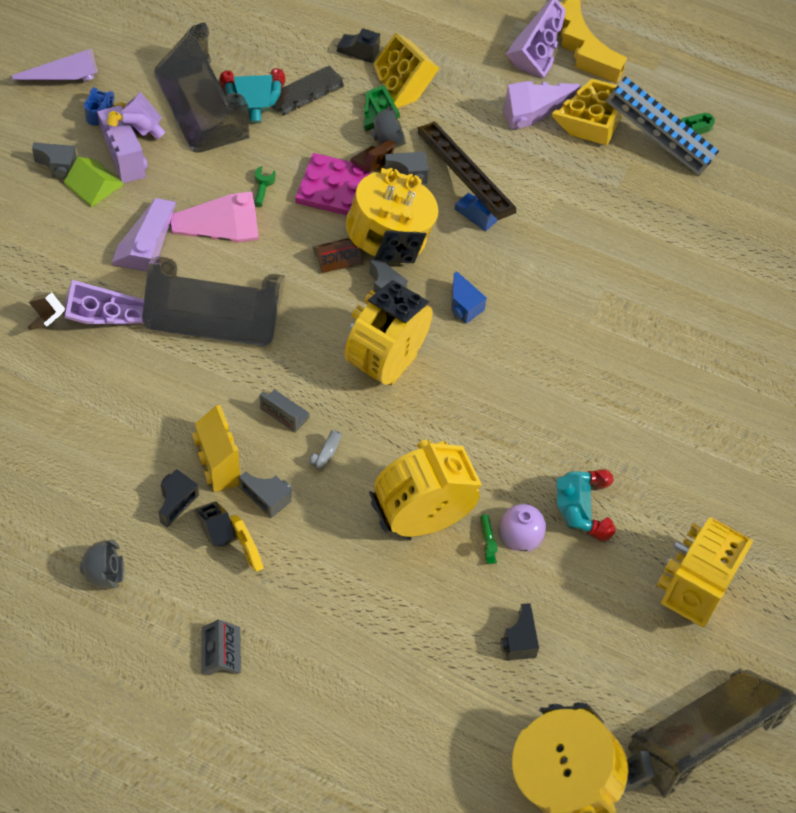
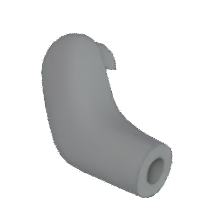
(327, 451)

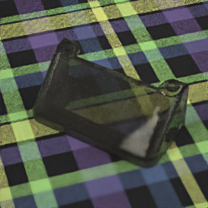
(196, 98)
(210, 307)
(711, 726)

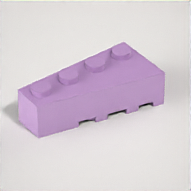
(123, 147)

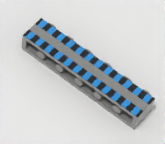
(662, 126)

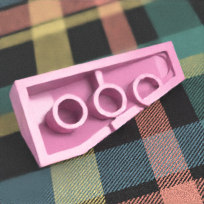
(224, 217)

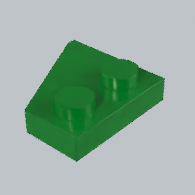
(376, 101)

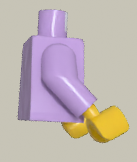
(139, 114)

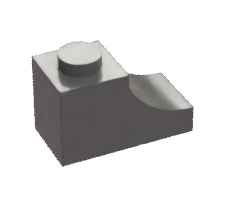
(55, 156)
(408, 163)
(384, 274)
(268, 494)

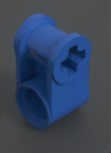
(95, 102)

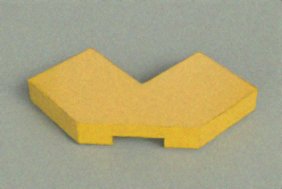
(247, 543)

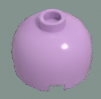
(522, 527)

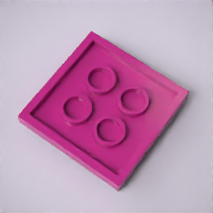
(329, 184)

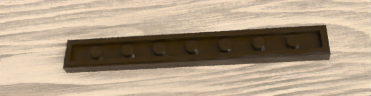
(467, 171)

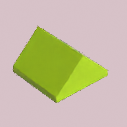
(91, 180)

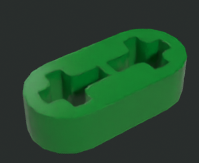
(700, 123)

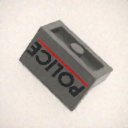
(283, 410)
(221, 648)

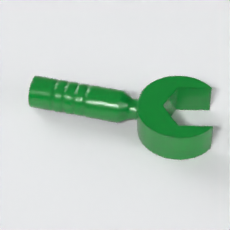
(262, 181)
(490, 544)

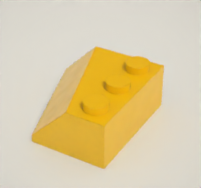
(404, 70)
(589, 114)
(217, 450)

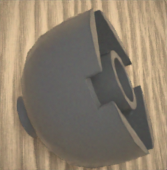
(388, 127)
(102, 565)

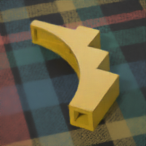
(589, 51)

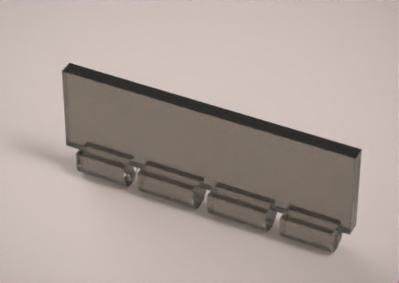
(300, 92)

